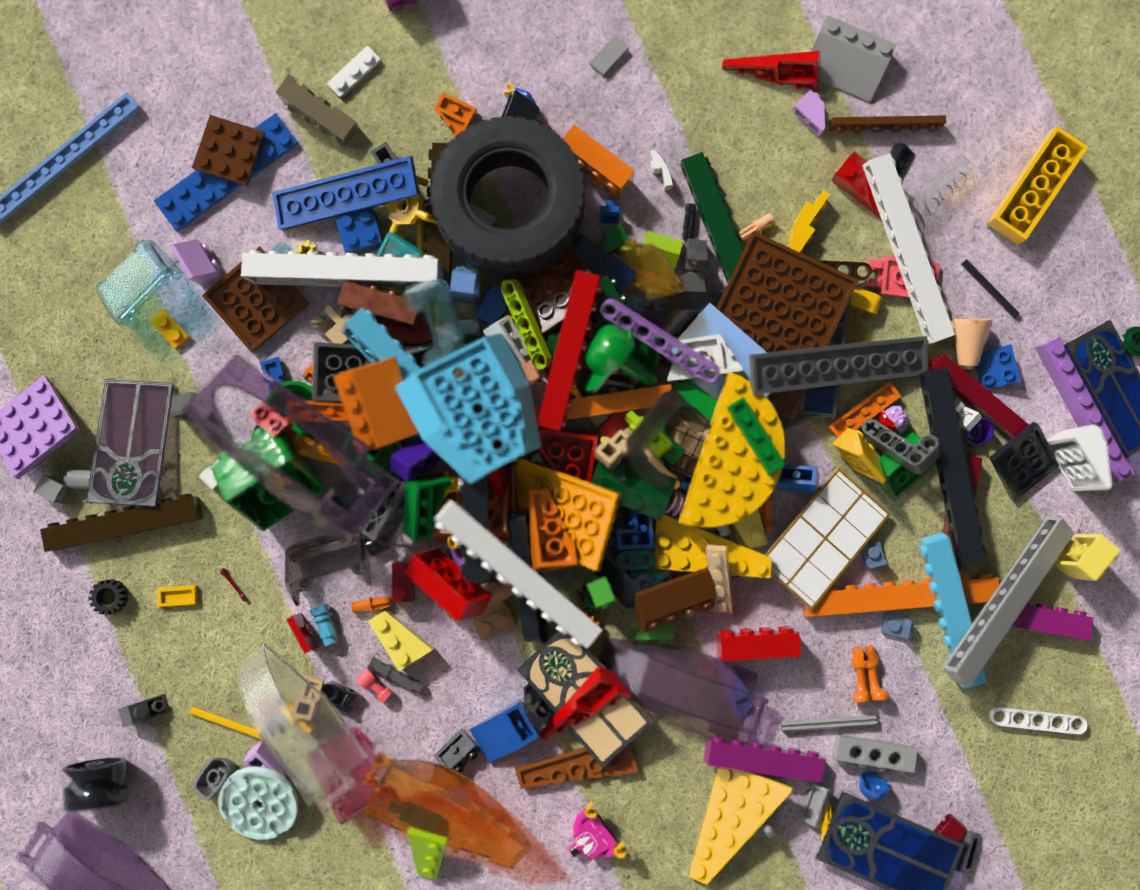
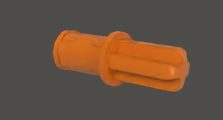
(370, 604)

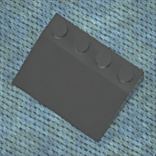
(327, 362)

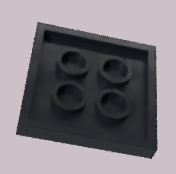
(1024, 461)

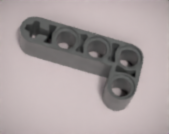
(897, 444)

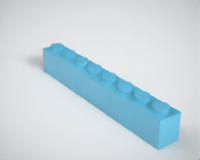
(948, 593)

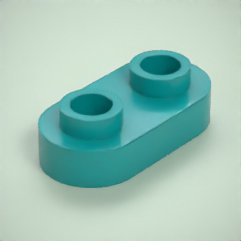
(635, 559)

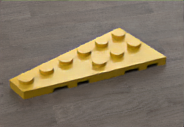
(684, 549)

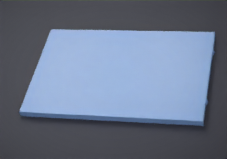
(713, 322)

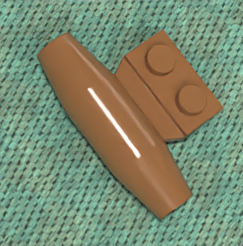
(497, 614)

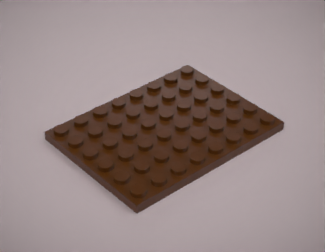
(785, 303)

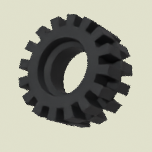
(100, 605)

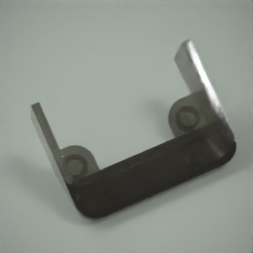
(669, 411)
(320, 557)

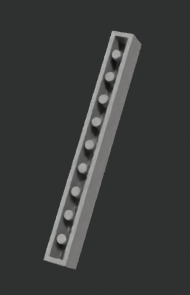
(1008, 601)

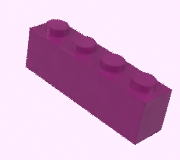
(1055, 621)

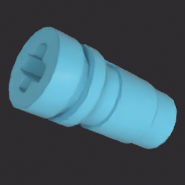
(324, 624)

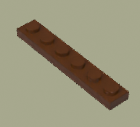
(882, 123)

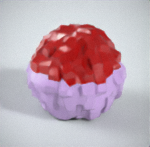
(894, 419)

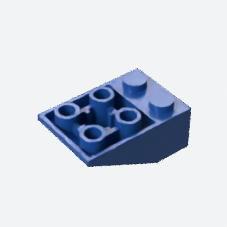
(504, 732)

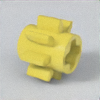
(305, 246)

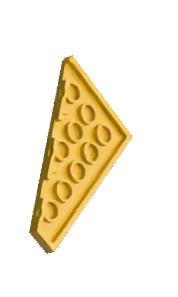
(734, 813)

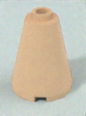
(970, 340)

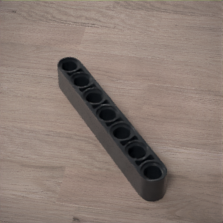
(533, 623)

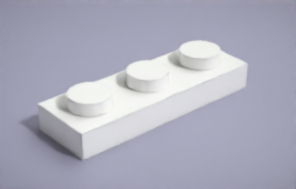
(354, 72)

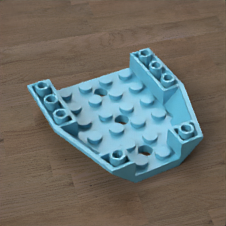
(444, 406)

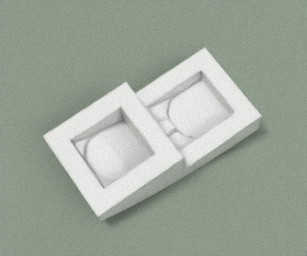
(659, 166)
(968, 417)

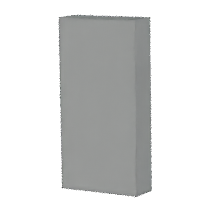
(608, 56)
(815, 804)

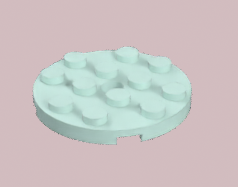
(272, 790)

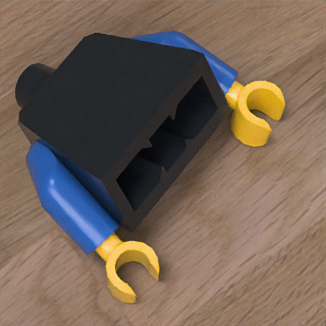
(520, 104)

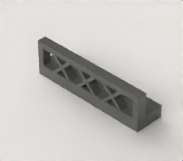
(392, 518)

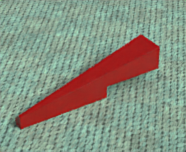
(793, 68)
(596, 693)

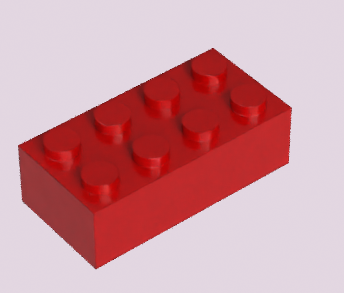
(443, 583)
(758, 644)

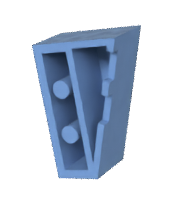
(465, 284)

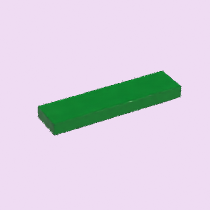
(755, 436)

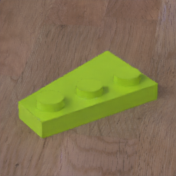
(426, 852)

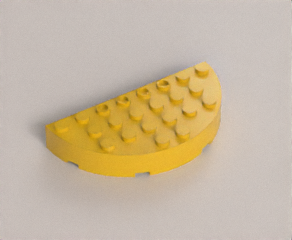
(728, 474)

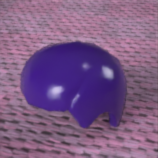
(984, 432)

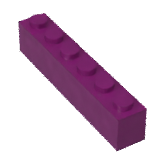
(764, 760)

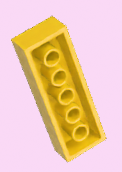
(1037, 185)

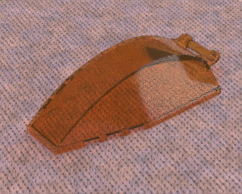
(446, 805)

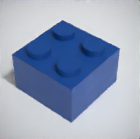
(360, 231)

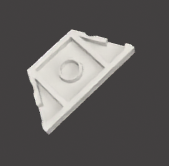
(712, 348)

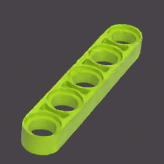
(519, 317)

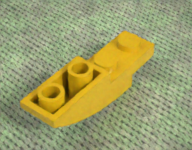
(802, 230)

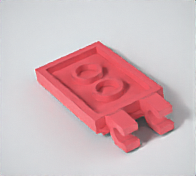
(889, 277)

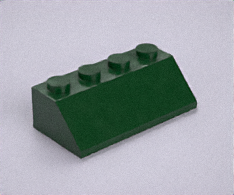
(634, 489)

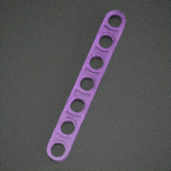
(666, 349)

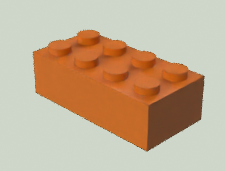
(600, 163)

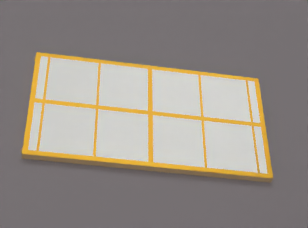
(825, 538)

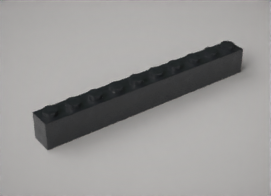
(952, 467)
(476, 506)

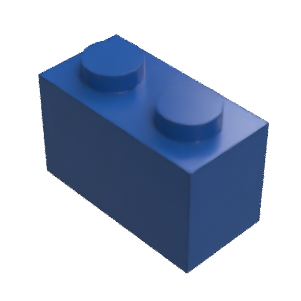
(493, 307)
(799, 479)

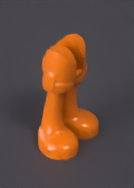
(870, 664)

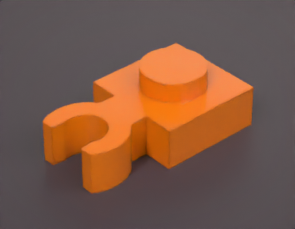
(766, 515)

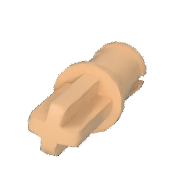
(757, 226)

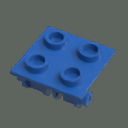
(998, 367)

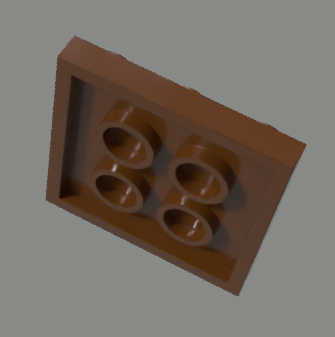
(228, 150)

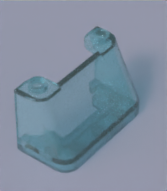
(136, 282)
(436, 300)

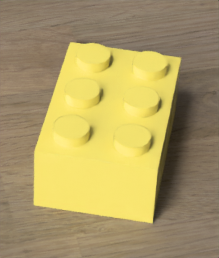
(1087, 557)

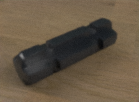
(689, 219)

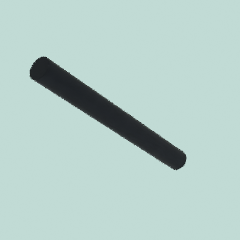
(990, 288)

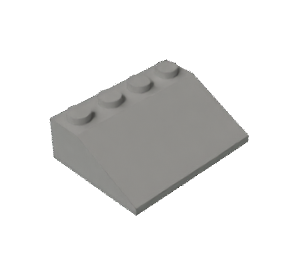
(851, 58)

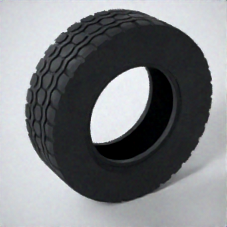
(499, 145)

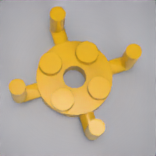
(410, 214)

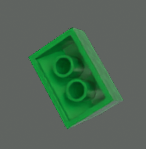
(897, 476)

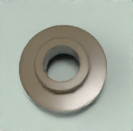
(319, 321)

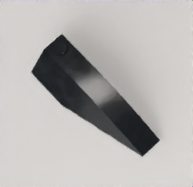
(673, 311)

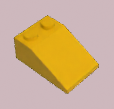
(859, 454)

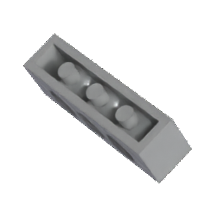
(905, 753)

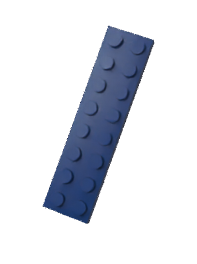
(202, 191)
(346, 193)

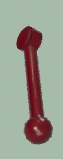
(223, 572)

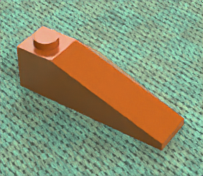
(548, 534)

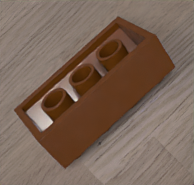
(674, 600)

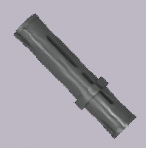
(393, 674)

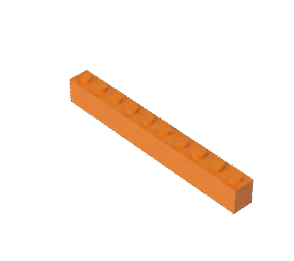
(896, 596)

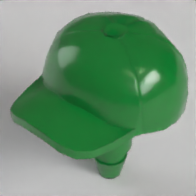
(609, 352)

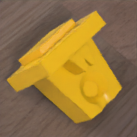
(454, 487)

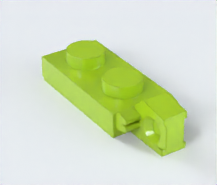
(659, 445)

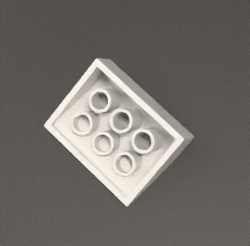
(1082, 457)

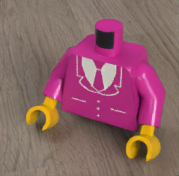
(594, 837)

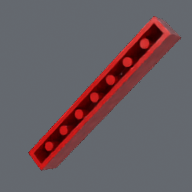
(568, 350)

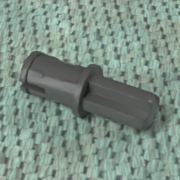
(537, 457)

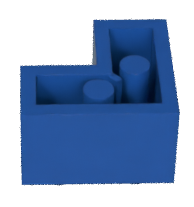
(637, 534)

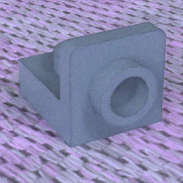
(873, 556)
(897, 626)

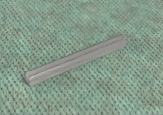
(829, 723)

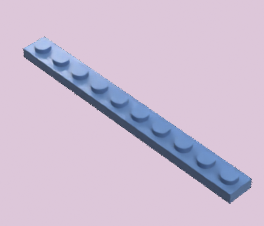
(66, 155)

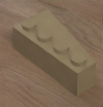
(316, 110)

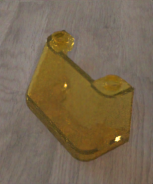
(651, 269)

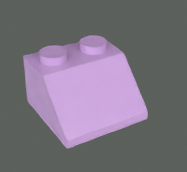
(196, 261)

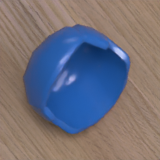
(872, 786)

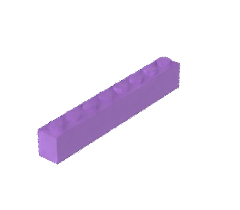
(1081, 403)

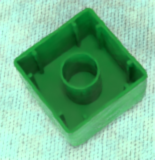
(251, 497)

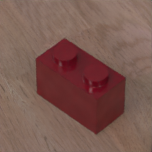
(401, 584)

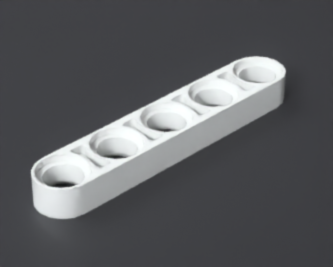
(1047, 724)

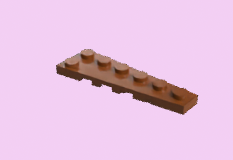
(574, 765)

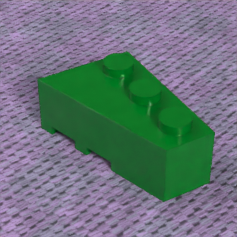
(422, 504)

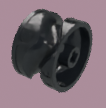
(95, 784)

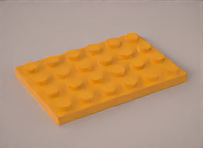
(581, 506)

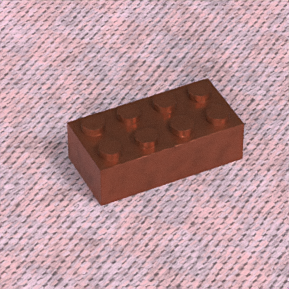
(386, 307)

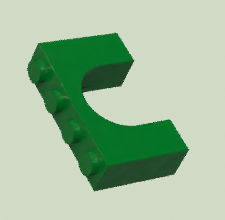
(701, 402)

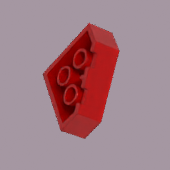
(569, 451)

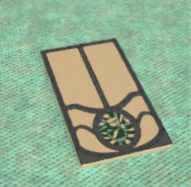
(556, 675)

